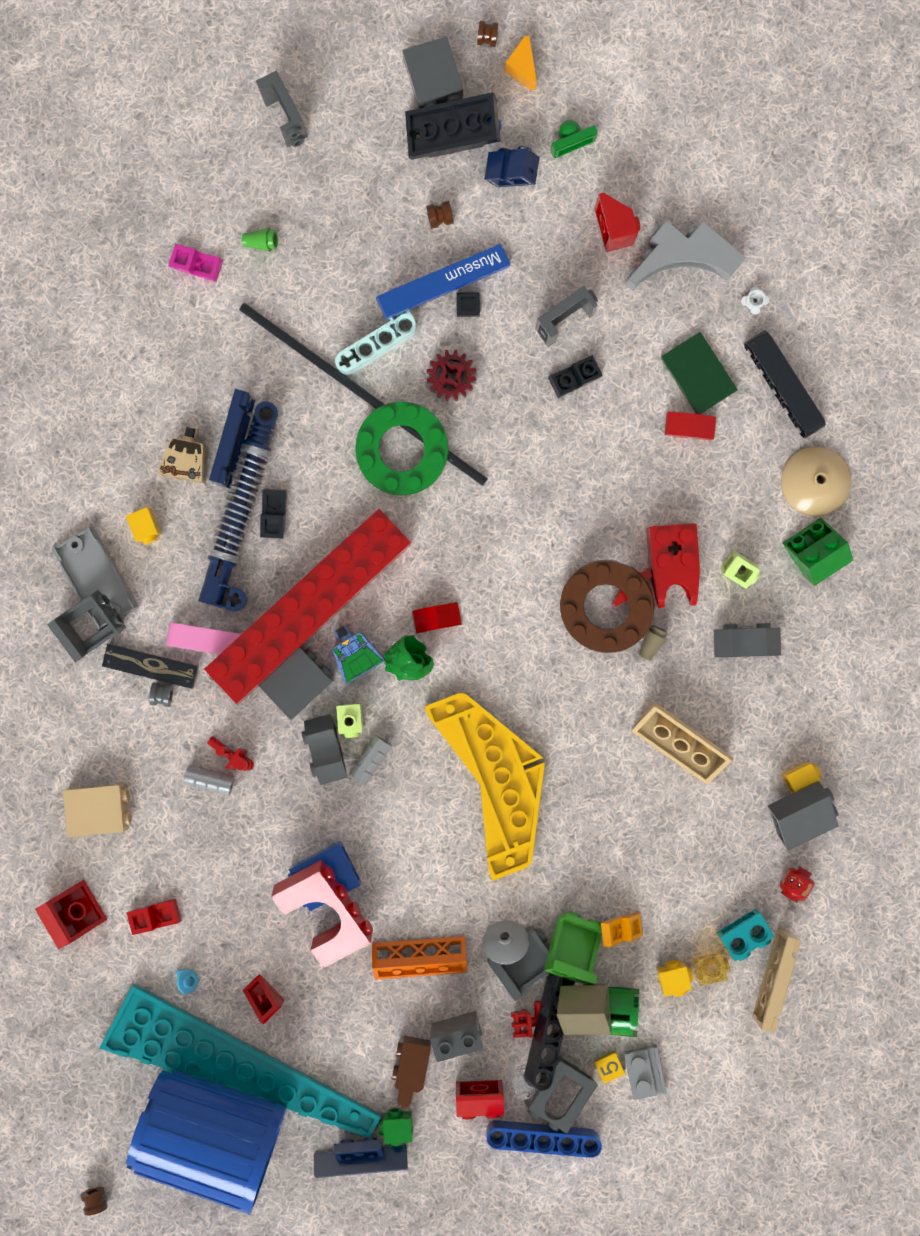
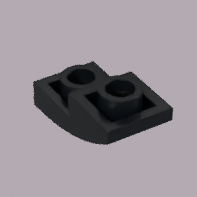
(575, 376)

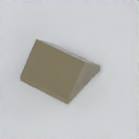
(584, 1010)

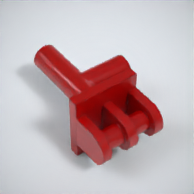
(237, 759)
(527, 1022)

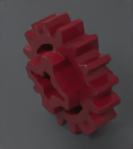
(442, 381)

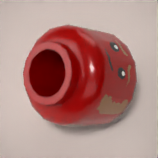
(797, 884)

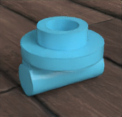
(186, 980)

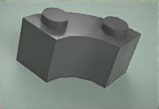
(747, 642)
(325, 749)

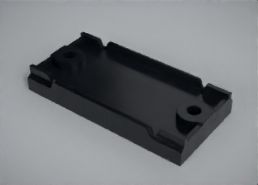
(452, 126)

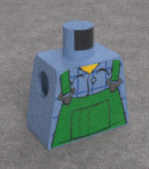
(355, 654)

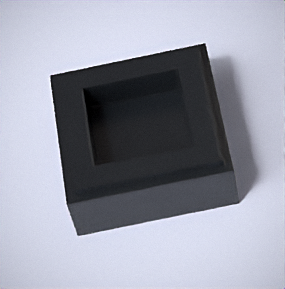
(468, 304)

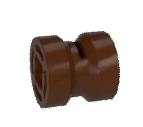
(441, 214)

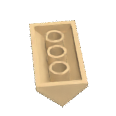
(681, 743)

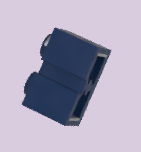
(512, 167)

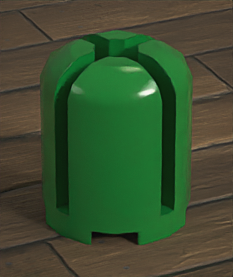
(624, 1011)

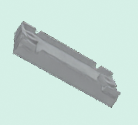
(92, 568)

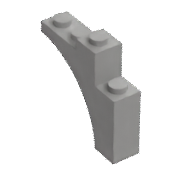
(698, 249)

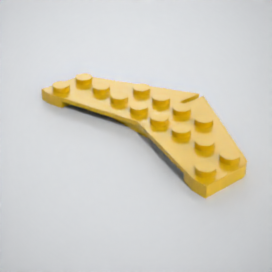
(507, 789)

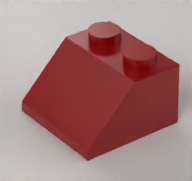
(616, 223)
(71, 914)
(479, 1099)

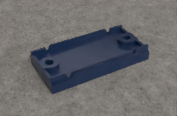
(232, 438)

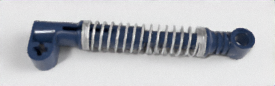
(237, 513)

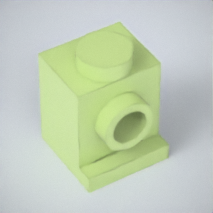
(732, 565)

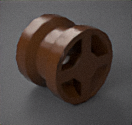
(487, 33)
(94, 1201)

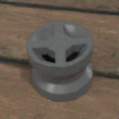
(161, 694)

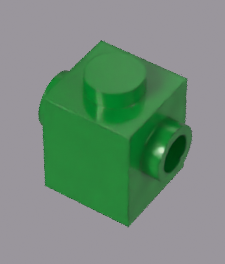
(396, 1127)

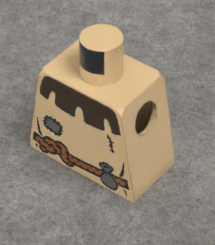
(185, 458)

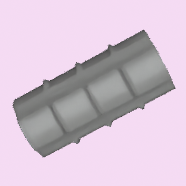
(370, 759)
(209, 780)

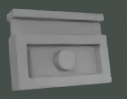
(645, 1072)

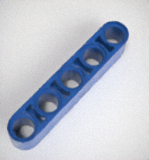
(551, 1146)

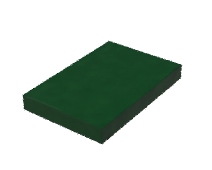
(699, 373)

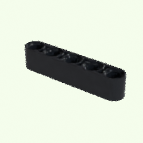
(786, 384)
(542, 1040)

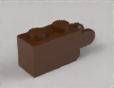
(412, 1068)

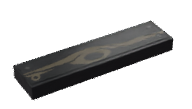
(150, 666)

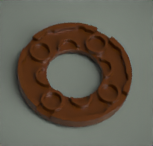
(614, 574)

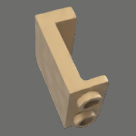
(96, 810)

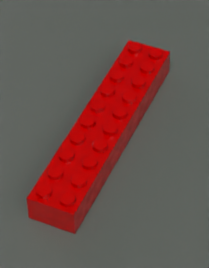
(308, 606)

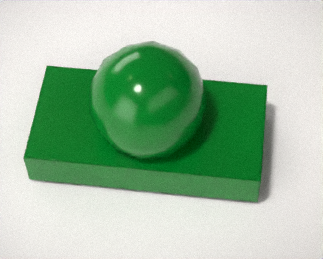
(572, 138)

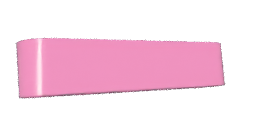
(199, 638)

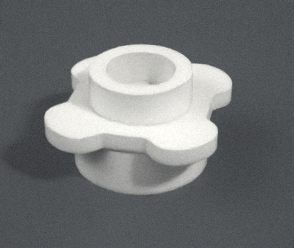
(756, 294)

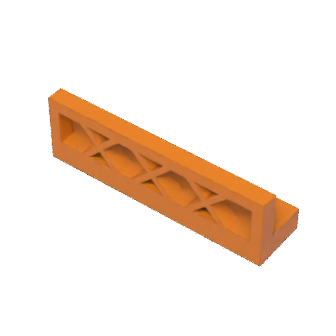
(419, 965)

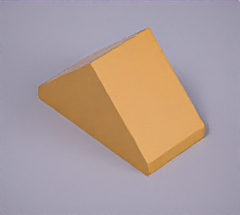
(521, 64)

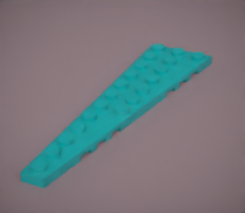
(179, 1041)

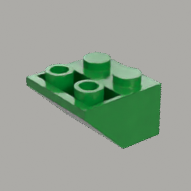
(818, 551)

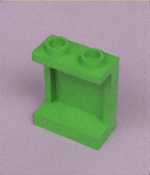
(574, 948)

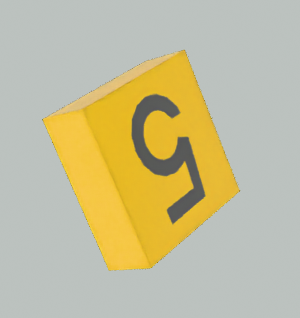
(609, 1067)

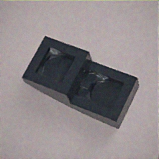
(273, 513)

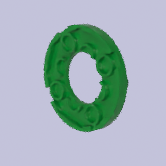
(434, 441)

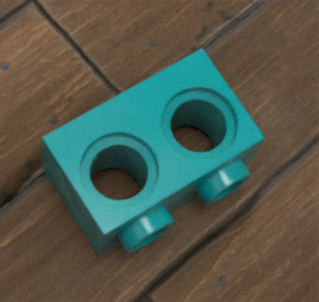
(742, 929)

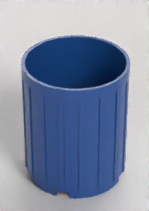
(205, 1139)

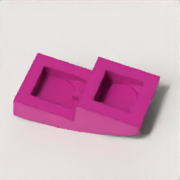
(195, 263)

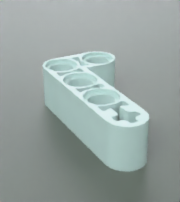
(373, 341)

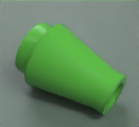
(261, 239)

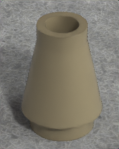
(652, 642)

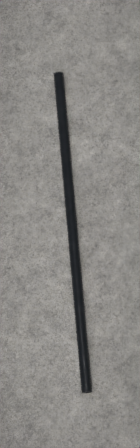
(348, 383)

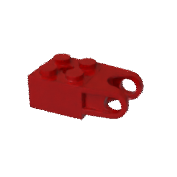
(676, 569)

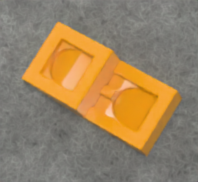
(621, 929)

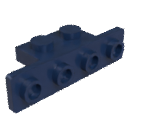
(360, 1158)

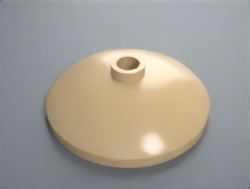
(801, 485)

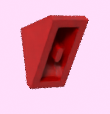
(436, 617)
(263, 998)

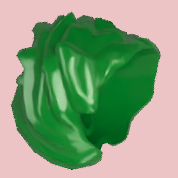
(408, 659)

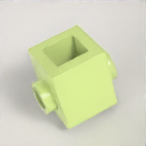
(353, 711)

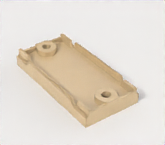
(776, 980)

